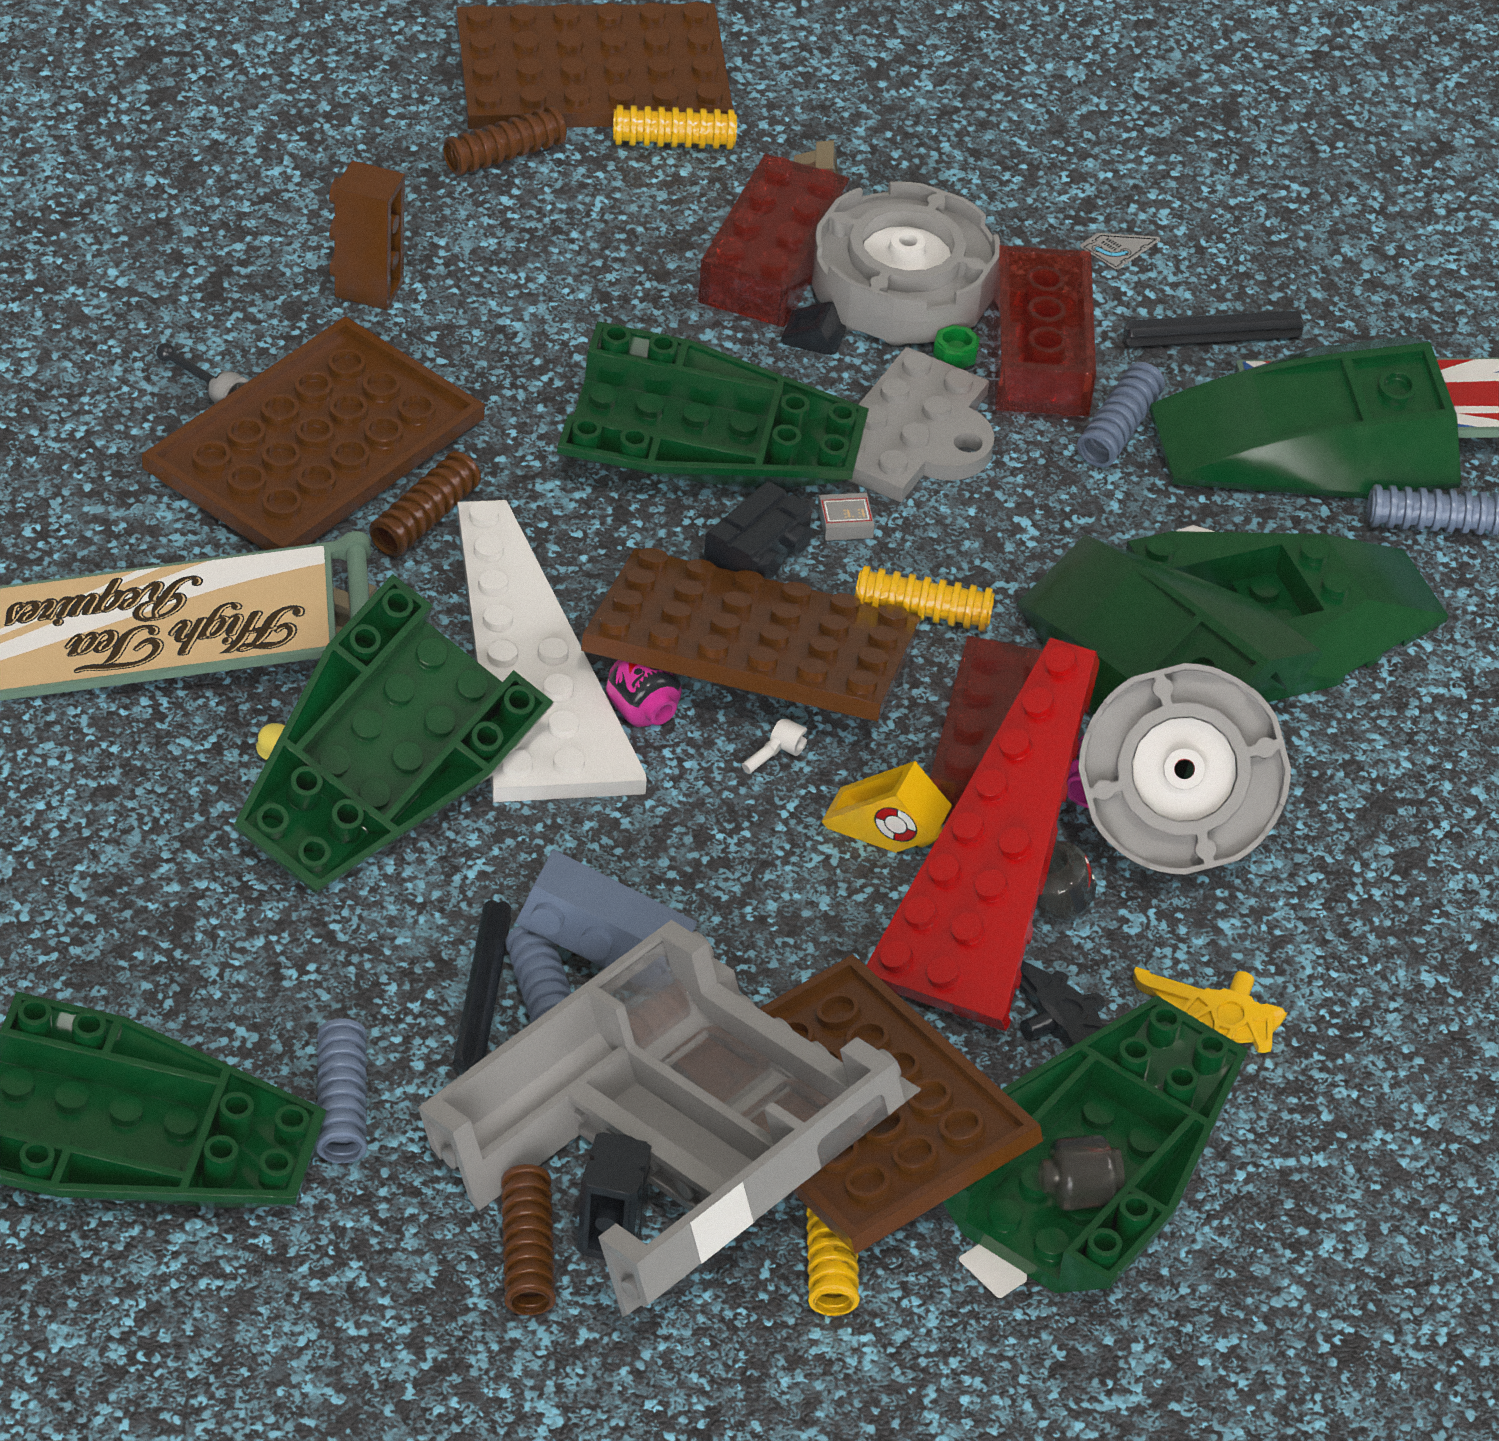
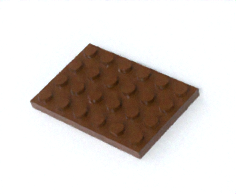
(590, 60)
(313, 437)
(753, 633)
(930, 1144)

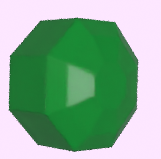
(956, 346)

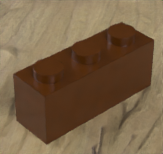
(368, 234)

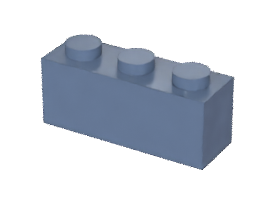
(592, 911)

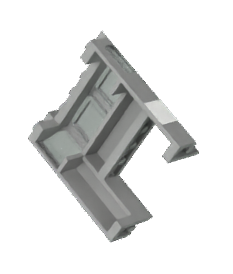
(677, 1061)

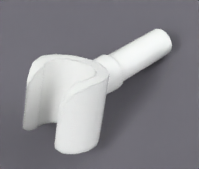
(785, 736)

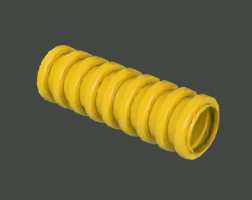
(675, 127)
(927, 598)
(831, 1271)

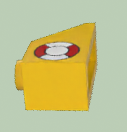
(890, 809)

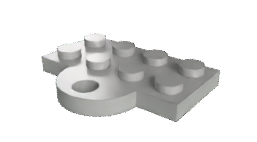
(918, 422)

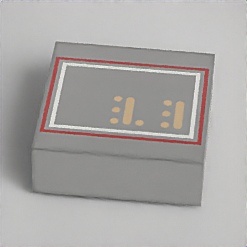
(846, 516)

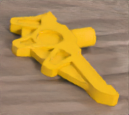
(1225, 1010)

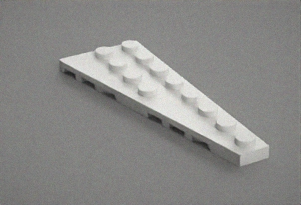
(522, 628)

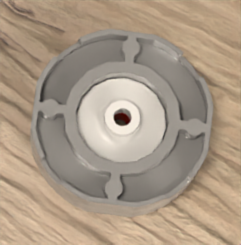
(905, 262)
(1195, 718)

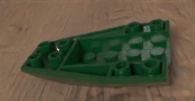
(706, 416)
(1318, 423)
(1157, 617)
(382, 740)
(1149, 1089)
(140, 1117)

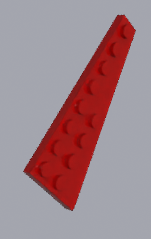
(976, 894)

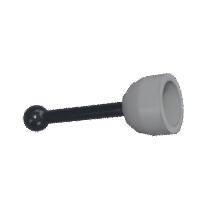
(219, 386)

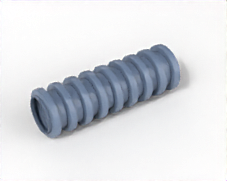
(1120, 414)
(1433, 509)
(537, 971)
(342, 1090)

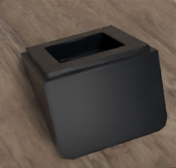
(815, 329)

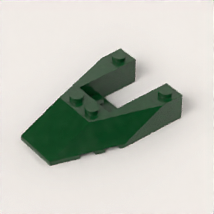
(1328, 588)

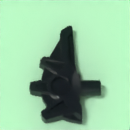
(1059, 1007)

